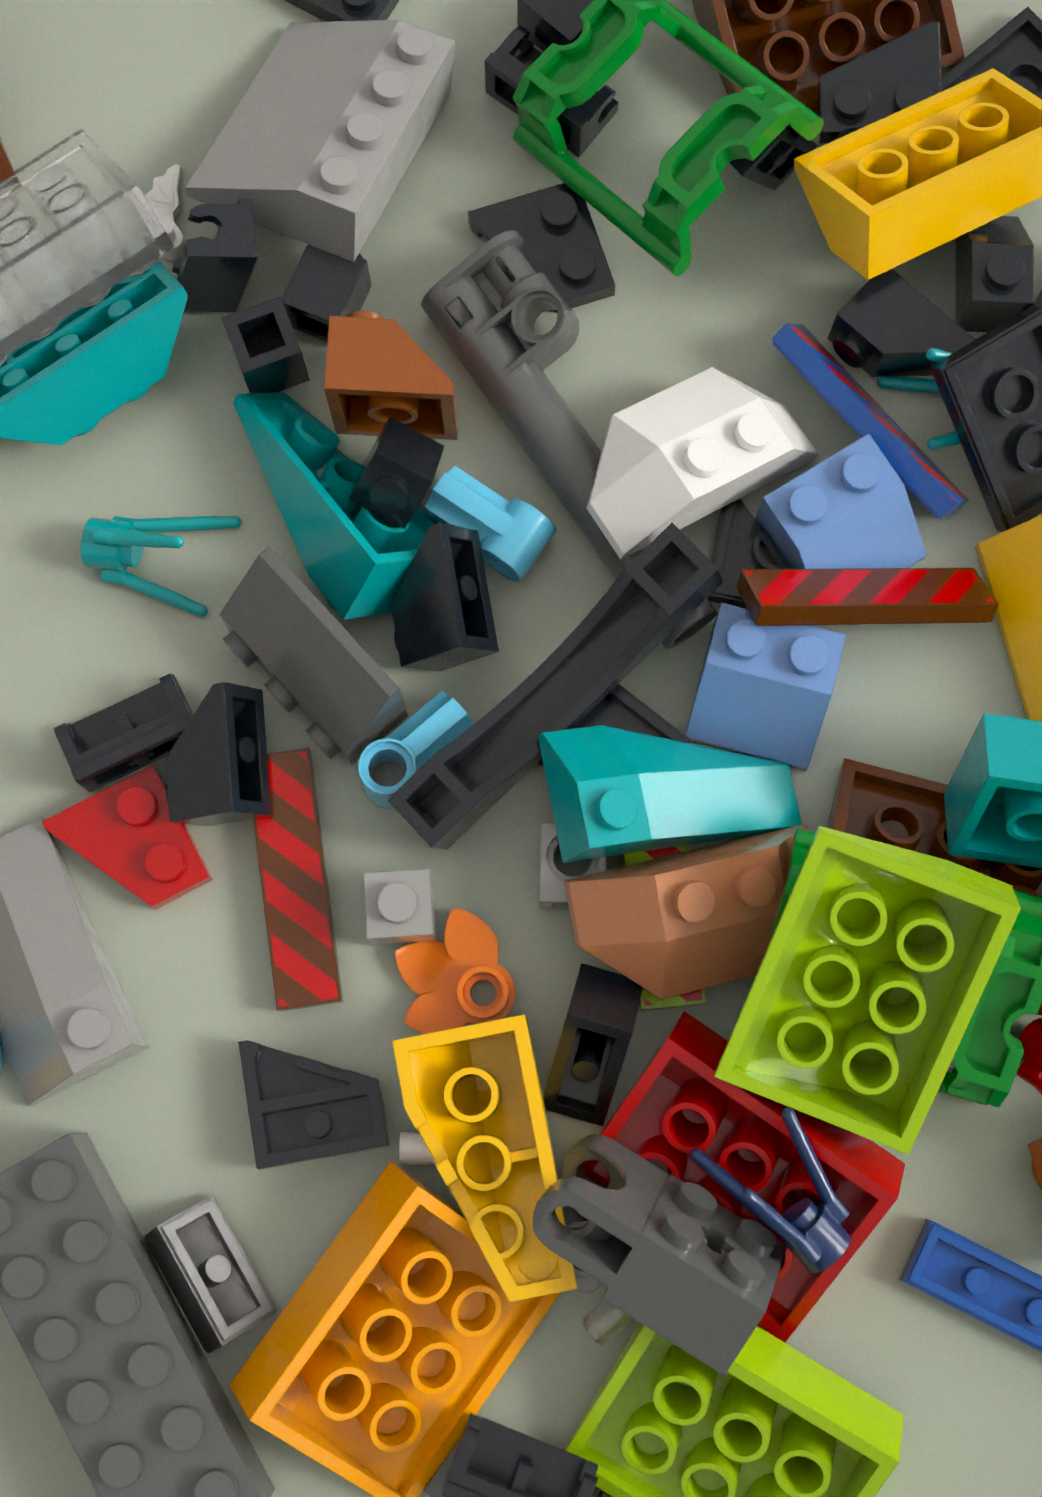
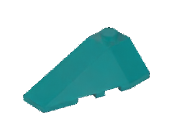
(343, 546)
(646, 792)

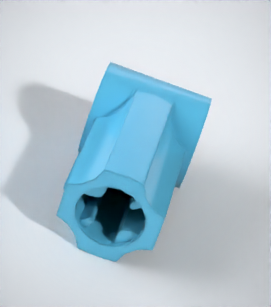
(508, 532)
(413, 744)

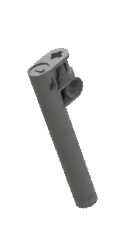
(492, 333)

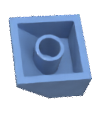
(844, 514)
(764, 688)

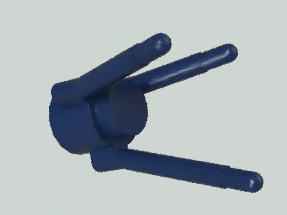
(805, 1228)

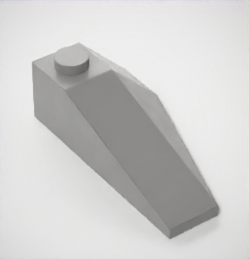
(57, 986)

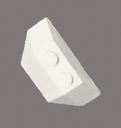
(690, 456)

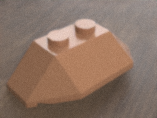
(685, 915)

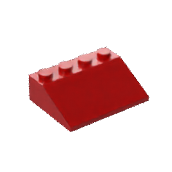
(685, 1107)

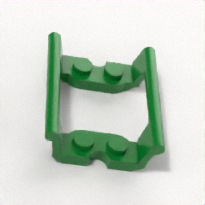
(692, 168)
(987, 1052)

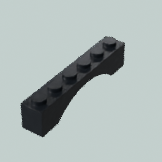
(616, 635)

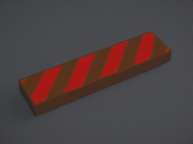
(865, 596)
(296, 887)

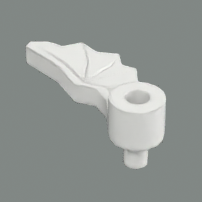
(166, 205)

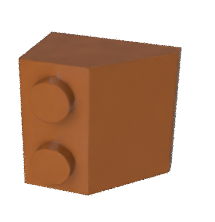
(383, 373)

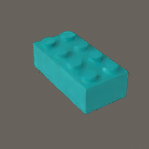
(997, 793)

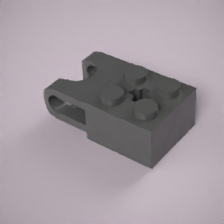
(663, 1250)

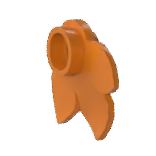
(448, 972)

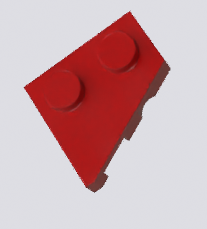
(132, 839)

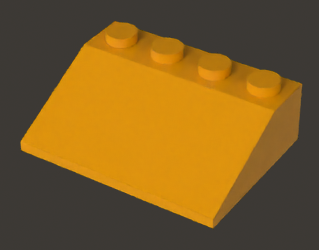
(388, 1342)

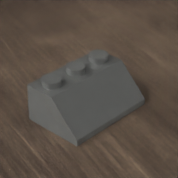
(310, 660)

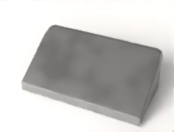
(209, 1274)

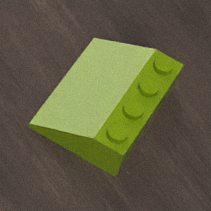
(868, 985)
(758, 1431)

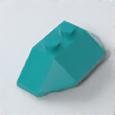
(92, 360)

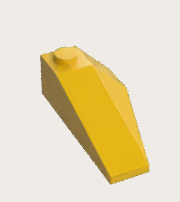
(487, 1128)

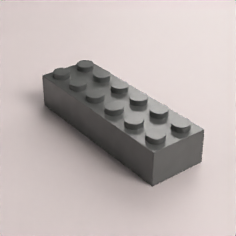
(113, 1337)

